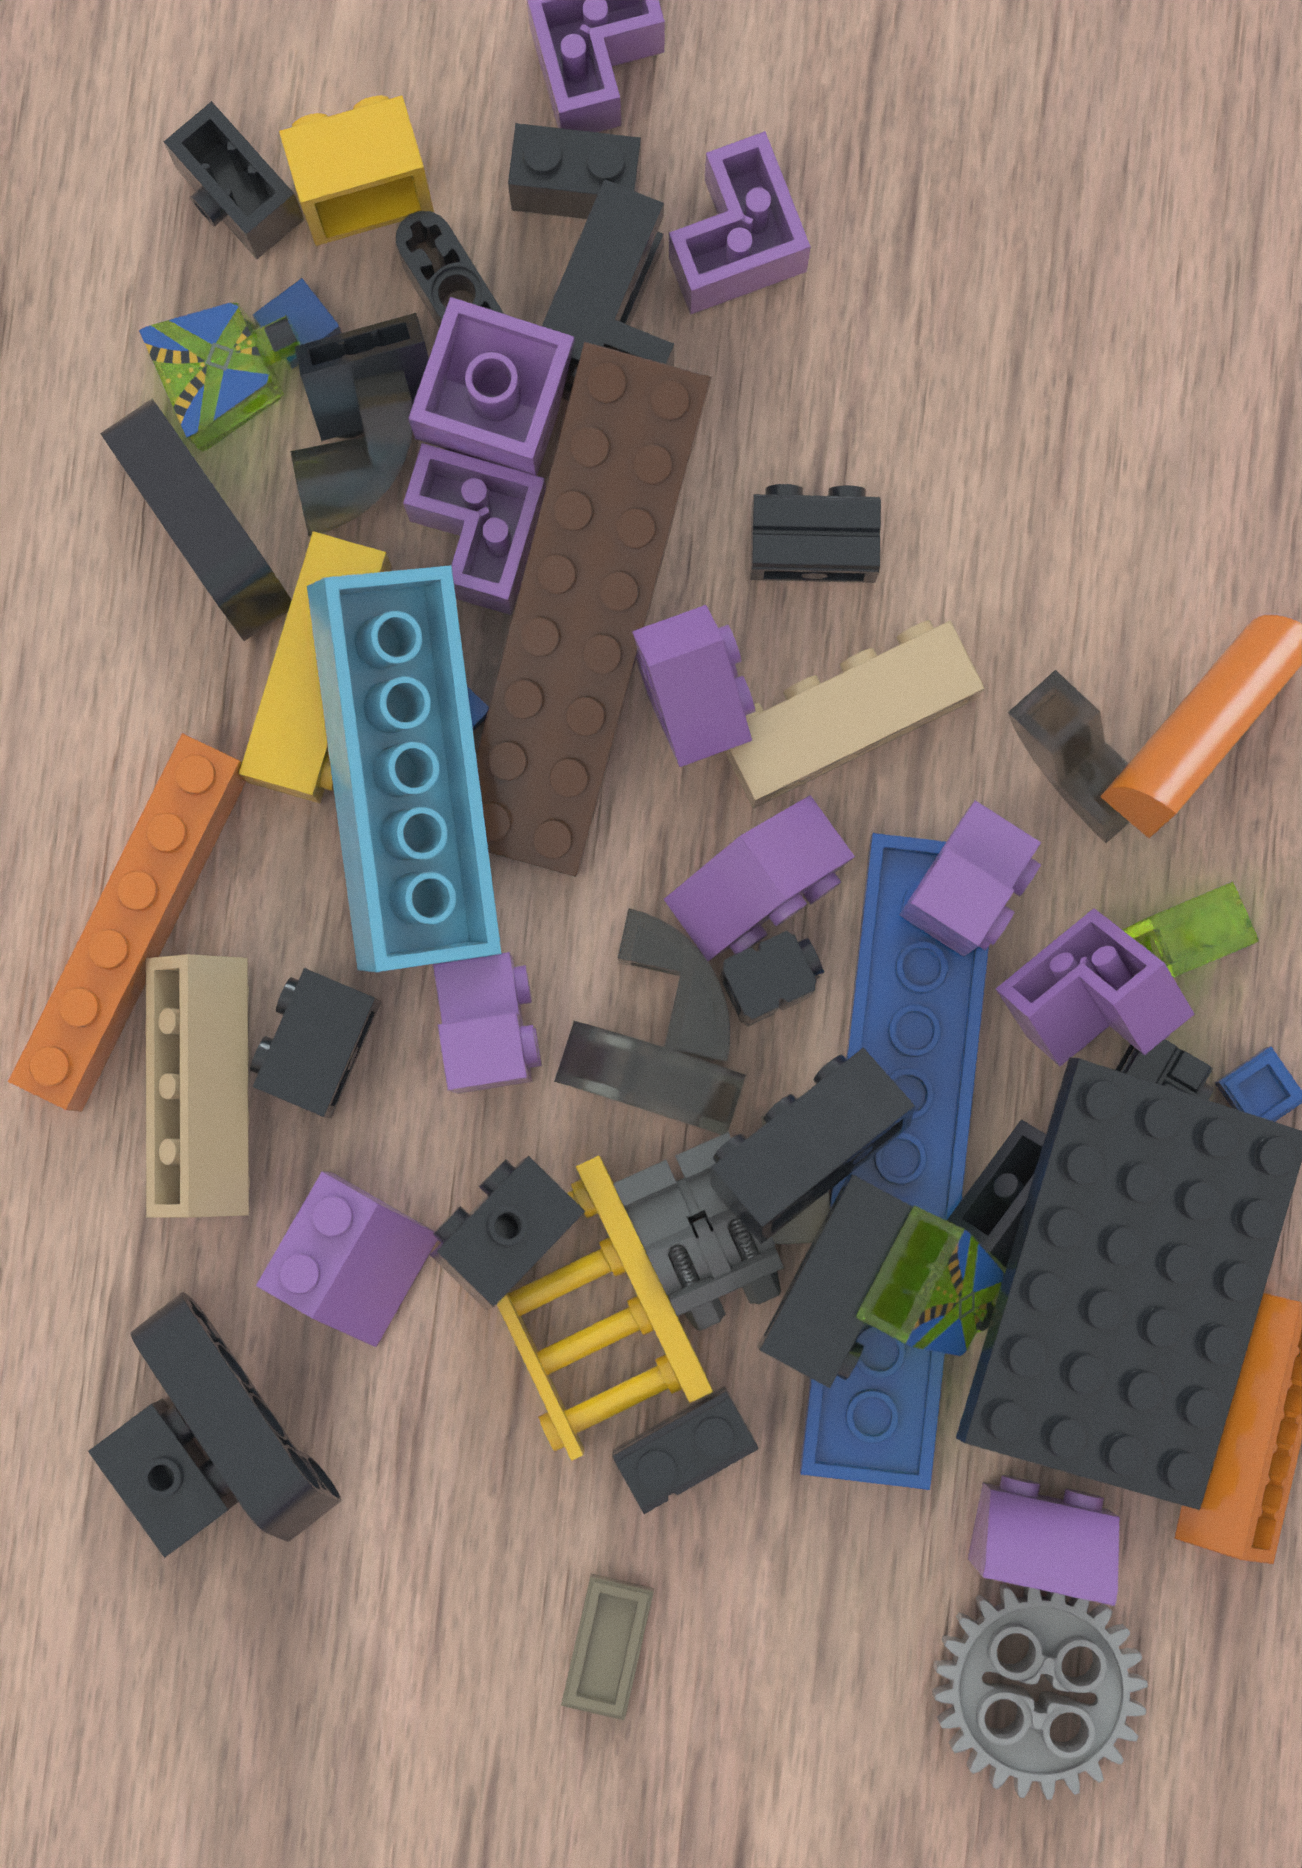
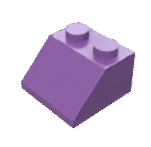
(492, 387)
(348, 1259)
(1046, 1540)

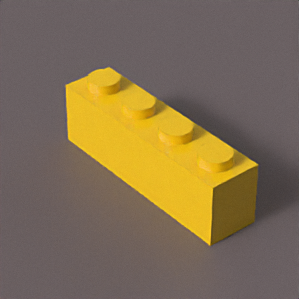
(289, 731)

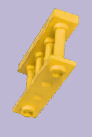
(646, 1312)

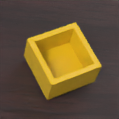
(356, 168)

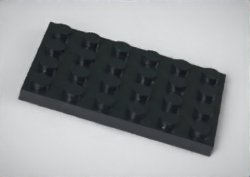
(1132, 1285)

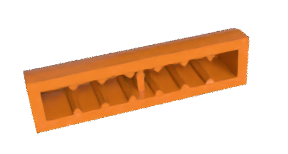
(1207, 723)
(1258, 1444)

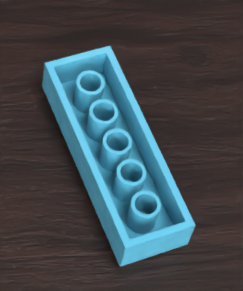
(404, 768)

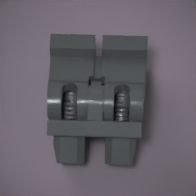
(700, 1257)

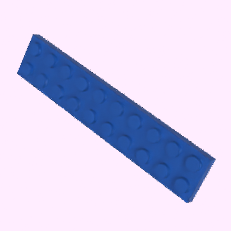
(921, 1023)

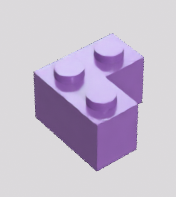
(580, 45)
(751, 239)
(490, 511)
(695, 684)
(760, 879)
(972, 880)
(1090, 982)
(483, 1023)

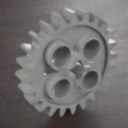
(1026, 1745)

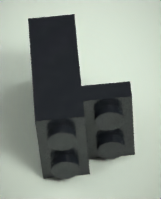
(610, 278)

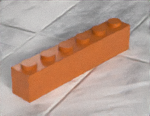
(129, 925)

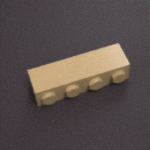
(854, 711)
(197, 1086)

